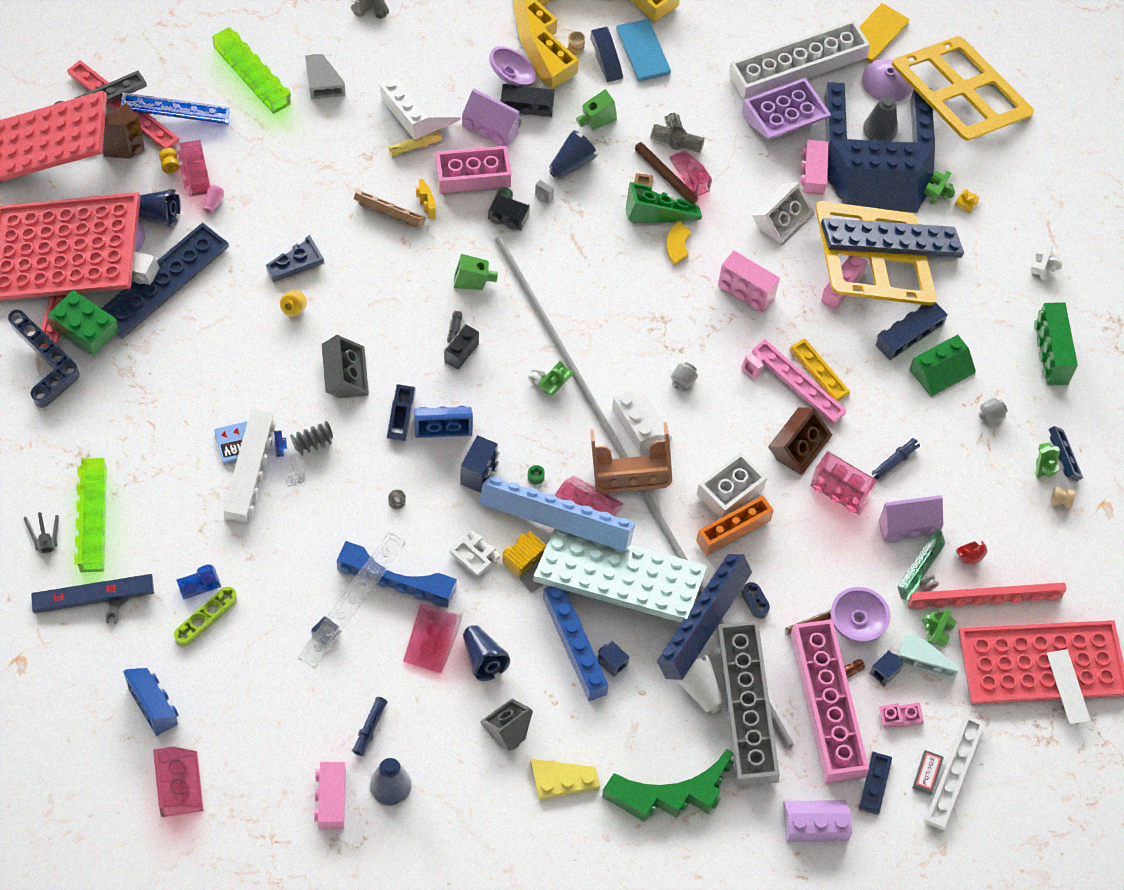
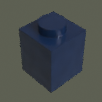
(612, 658)
(886, 668)

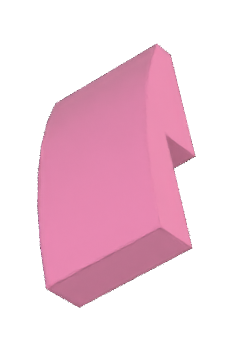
(900, 716)

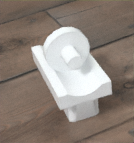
(1049, 262)

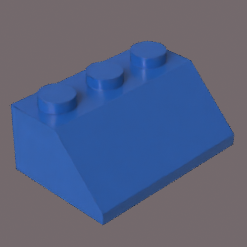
(443, 421)
(151, 699)

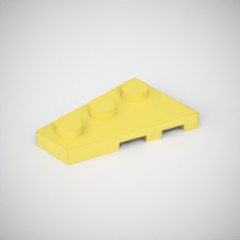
(562, 779)

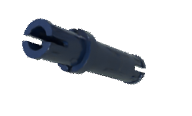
(901, 454)
(366, 733)

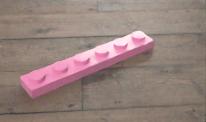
(799, 382)

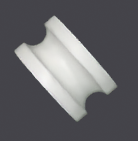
(536, 376)

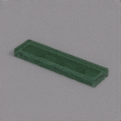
(921, 564)

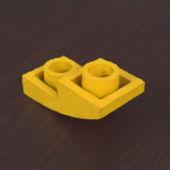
(426, 198)

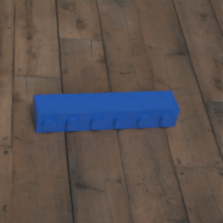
(575, 643)

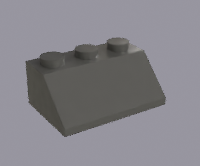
(344, 368)

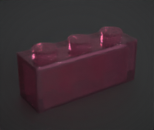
(193, 168)

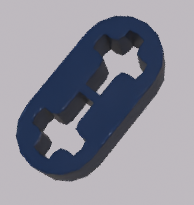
(759, 598)

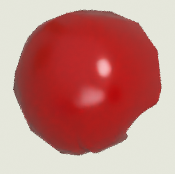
(972, 552)

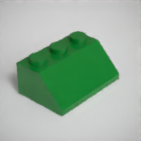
(943, 365)

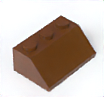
(122, 133)
(800, 439)

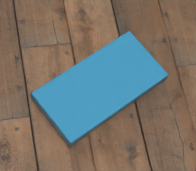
(643, 50)

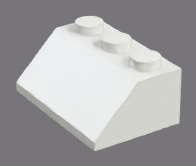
(783, 212)
(638, 419)

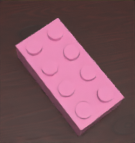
(473, 169)

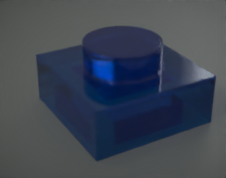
(280, 443)

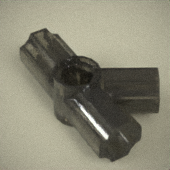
(378, 7)
(676, 135)

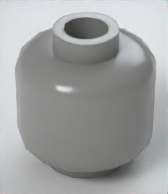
(684, 376)
(993, 411)

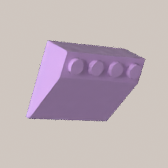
(784, 109)

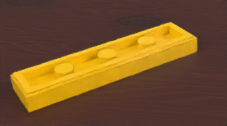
(819, 370)

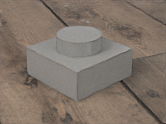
(544, 191)

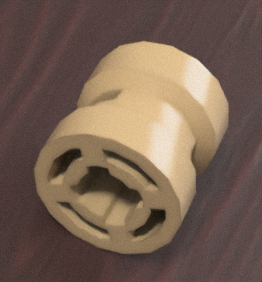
(576, 42)
(1062, 497)

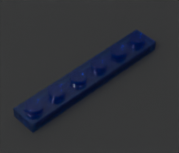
(177, 108)

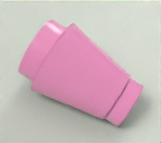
(213, 198)

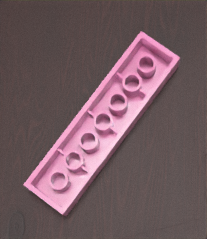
(829, 701)

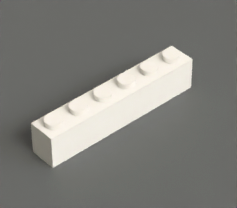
(249, 466)

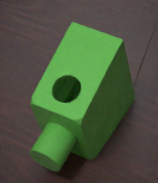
(598, 111)
(473, 273)

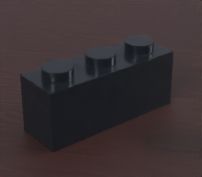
(529, 99)

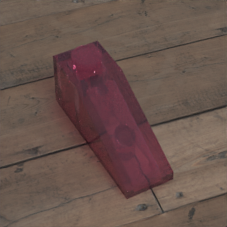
(692, 172)

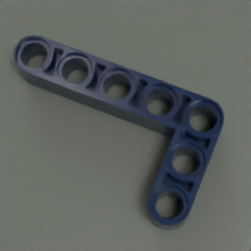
(47, 353)

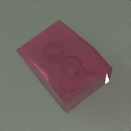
(432, 637)

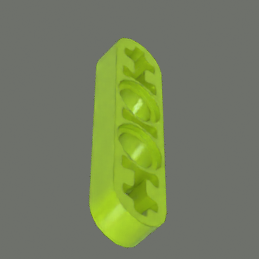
(203, 614)

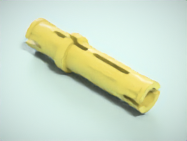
(412, 144)

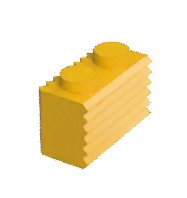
(523, 554)

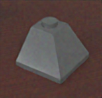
(509, 724)

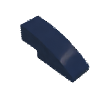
(606, 54)
(401, 412)

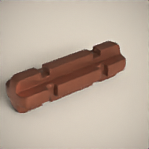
(852, 669)

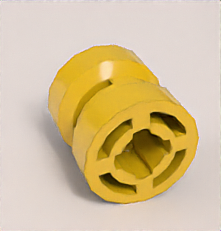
(169, 160)

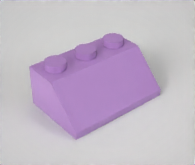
(490, 118)
(911, 518)
(817, 821)

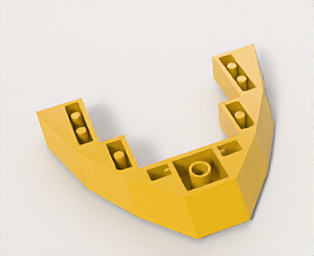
(548, 56)

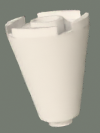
(703, 686)

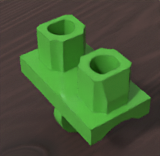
(946, 190)
(555, 379)
(1047, 460)
(936, 624)

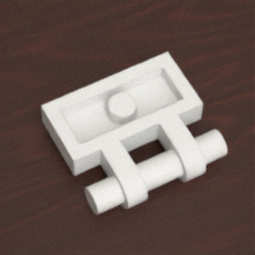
(470, 557)

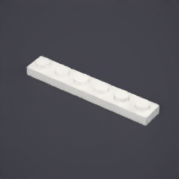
(954, 772)

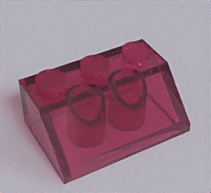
(587, 495)
(177, 781)

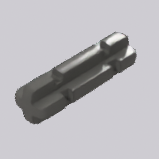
(454, 325)

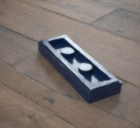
(875, 783)

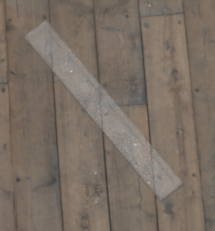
(351, 600)

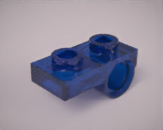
(201, 582)

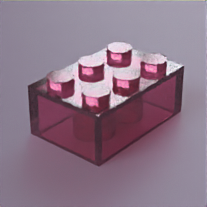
(843, 483)

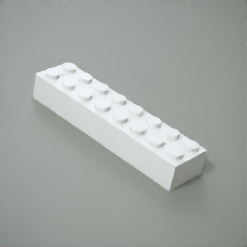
(799, 59)

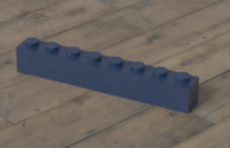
(704, 617)

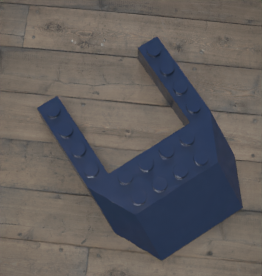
(879, 172)

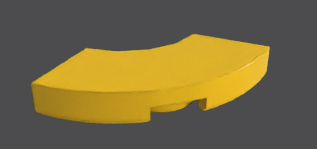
(676, 243)

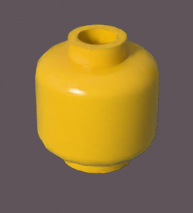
(293, 303)

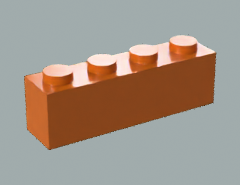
(734, 525)

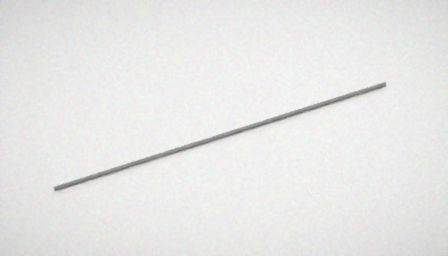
(610, 433)

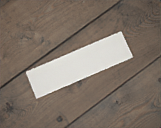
(1068, 686)

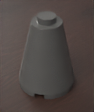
(882, 121)

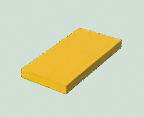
(882, 29)

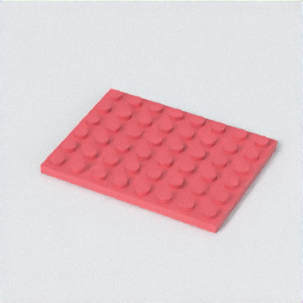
(67, 246)

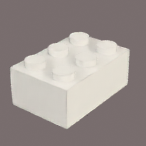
(731, 485)

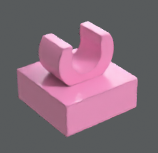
(752, 365)

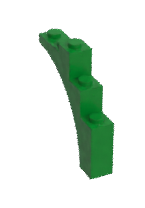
(643, 799)

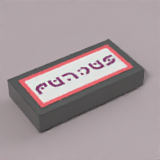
(928, 772)

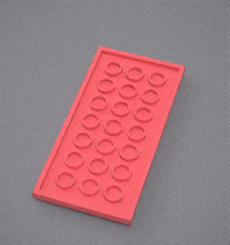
(52, 135)
(1014, 666)

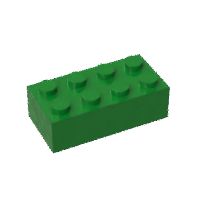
(1055, 343)

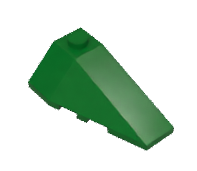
(651, 207)

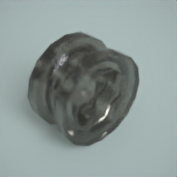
(392, 502)

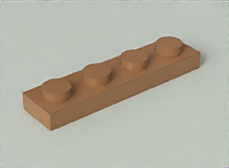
(383, 206)

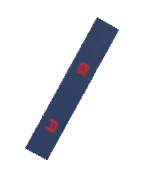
(92, 593)

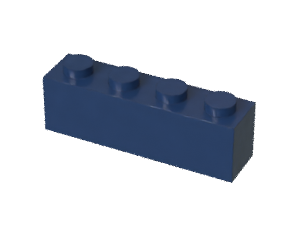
(910, 330)

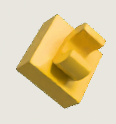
(967, 200)

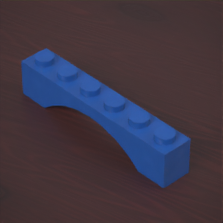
(433, 588)

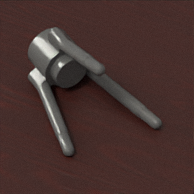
(45, 542)

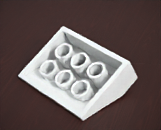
(417, 105)

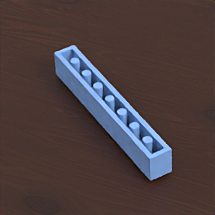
(557, 513)

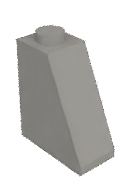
(323, 78)

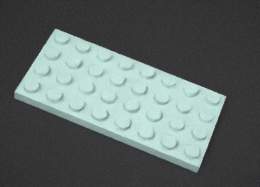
(630, 579)

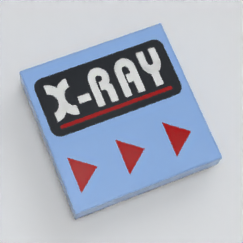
(229, 441)

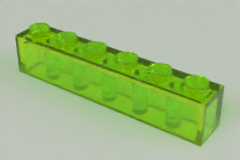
(252, 70)
(91, 515)

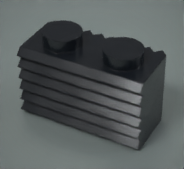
(508, 212)
(461, 346)

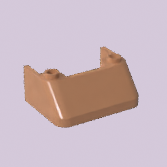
(632, 472)

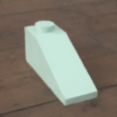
(923, 656)

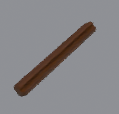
(666, 173)

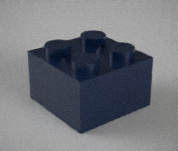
(479, 463)

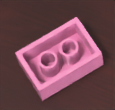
(748, 281)

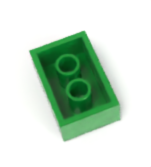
(83, 323)

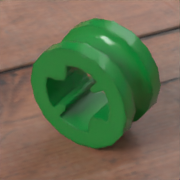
(536, 480)

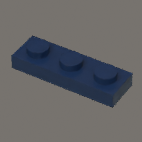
(1066, 454)

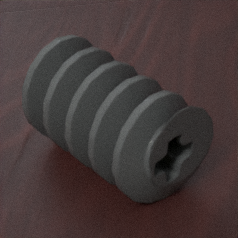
(312, 438)

